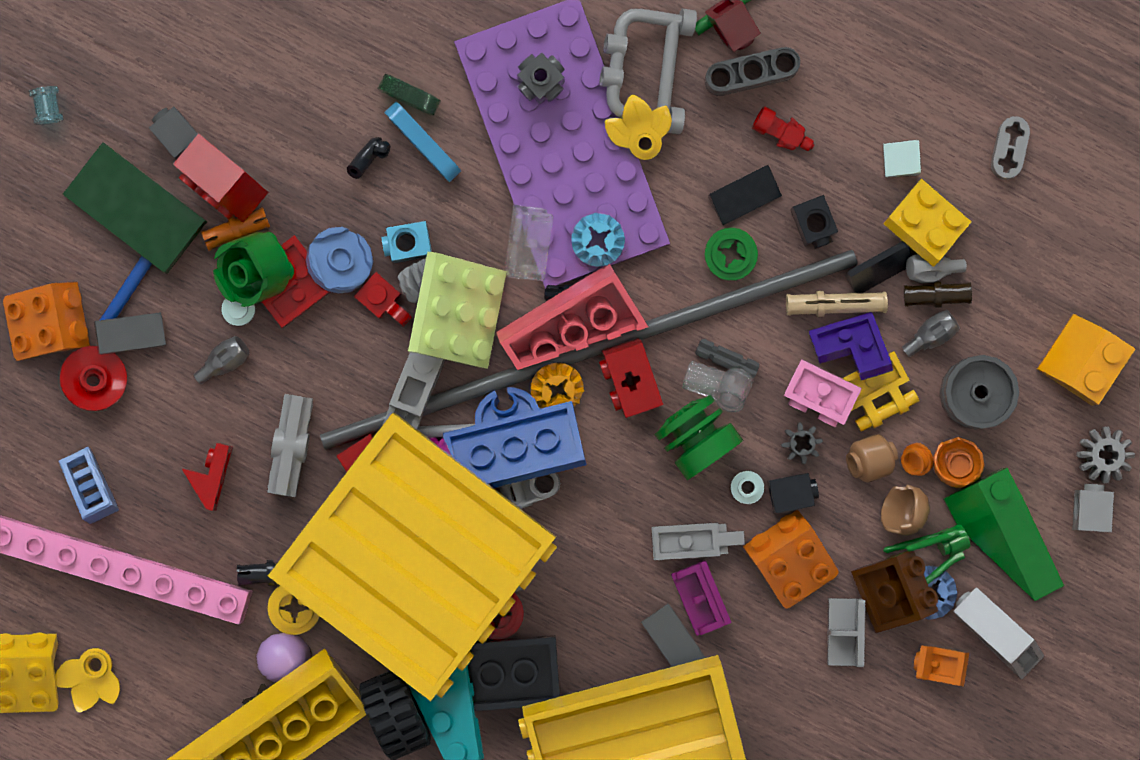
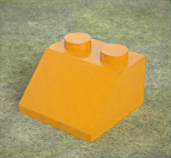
(1086, 359)

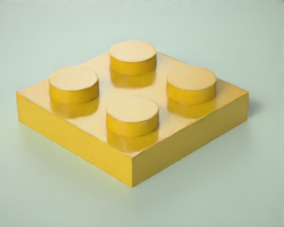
(927, 222)

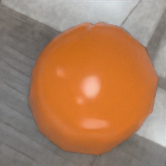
(958, 462)

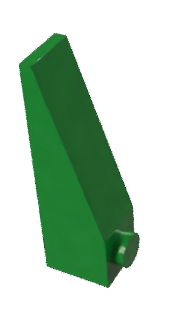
(1005, 531)

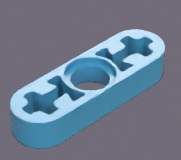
(422, 141)

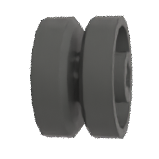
(997, 384)

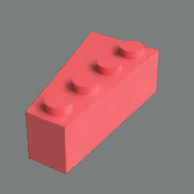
(572, 320)

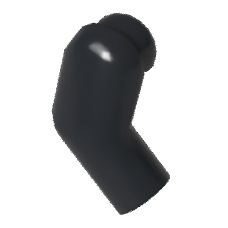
(367, 155)

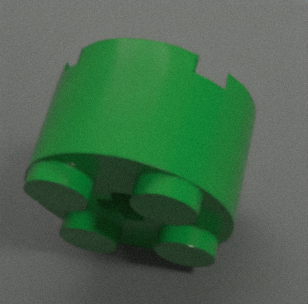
(252, 268)

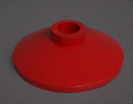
(87, 363)

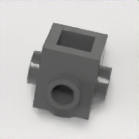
(547, 89)

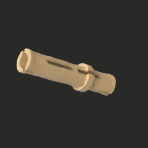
(836, 303)

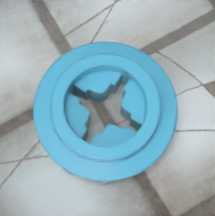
(595, 255)

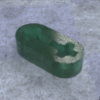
(409, 94)

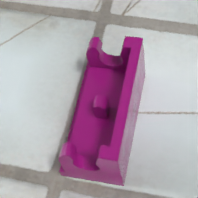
(701, 598)

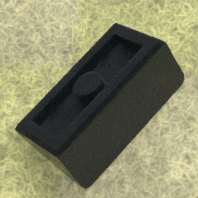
(745, 195)
(879, 268)

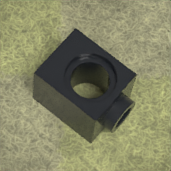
(819, 207)
(792, 492)

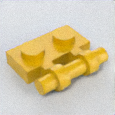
(877, 386)

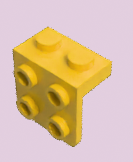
(28, 673)

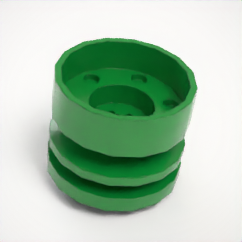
(698, 436)

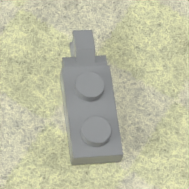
(693, 540)

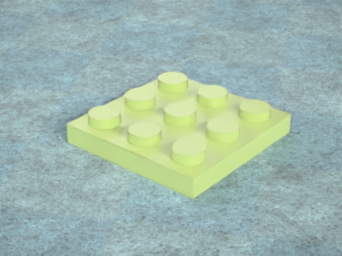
(457, 310)

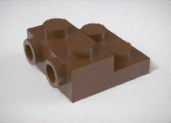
(895, 591)

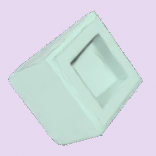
(902, 158)

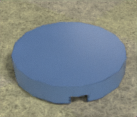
(339, 260)

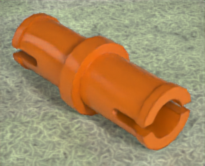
(235, 229)

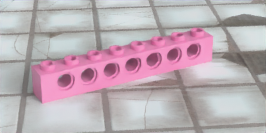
(123, 570)

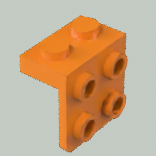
(46, 320)
(791, 559)

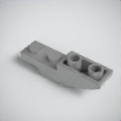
(415, 387)

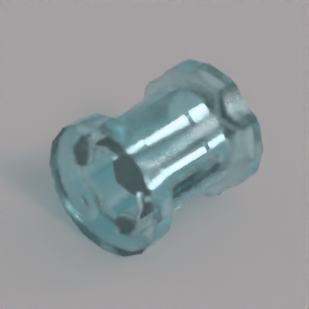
(46, 105)

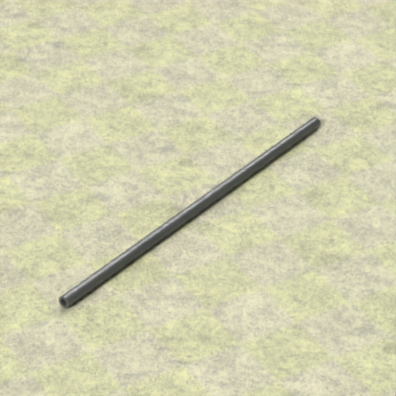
(655, 326)

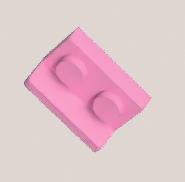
(822, 392)

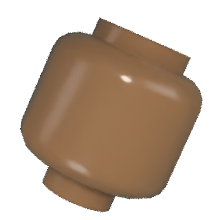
(871, 458)

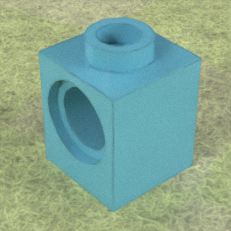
(422, 242)

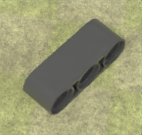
(764, 60)

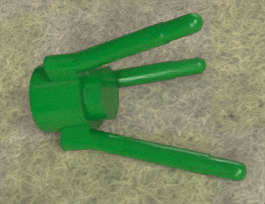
(949, 541)

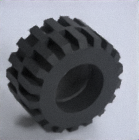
(394, 715)

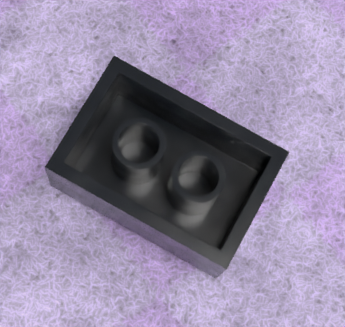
(514, 672)

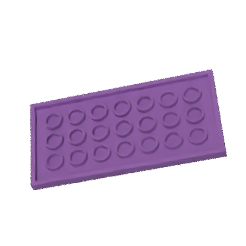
(559, 149)

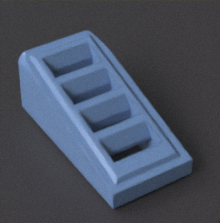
(100, 510)

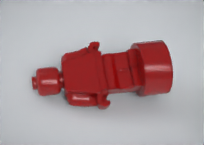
(789, 134)

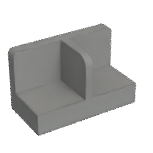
(846, 632)

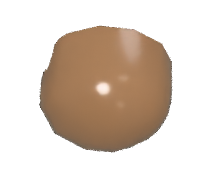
(905, 510)

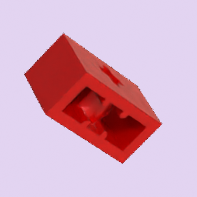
(644, 392)

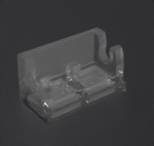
(528, 243)

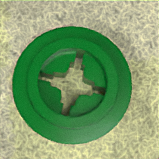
(745, 248)

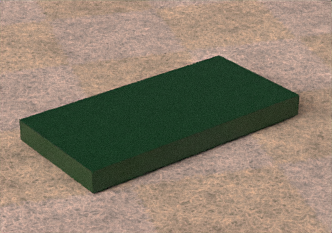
(134, 208)

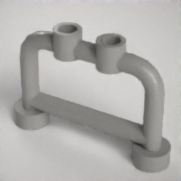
(616, 45)

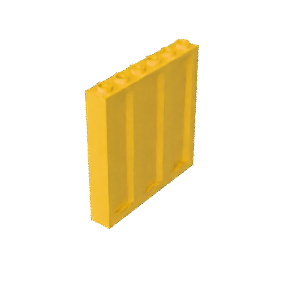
(413, 557)
(647, 717)

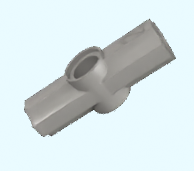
(290, 445)

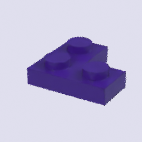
(853, 337)

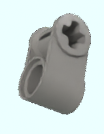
(527, 492)

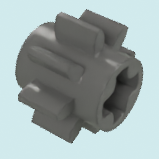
(810, 442)

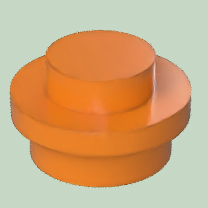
(917, 459)

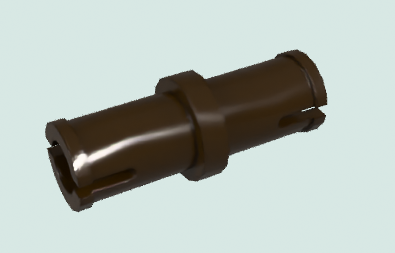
(938, 294)

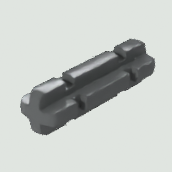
(726, 357)

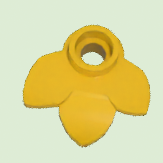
(637, 123)
(87, 683)

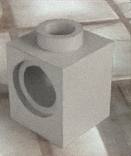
(1093, 509)

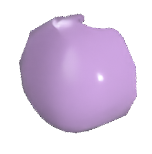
(281, 655)

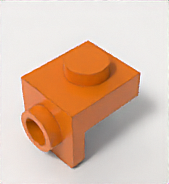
(941, 665)

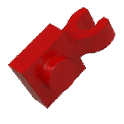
(381, 298)

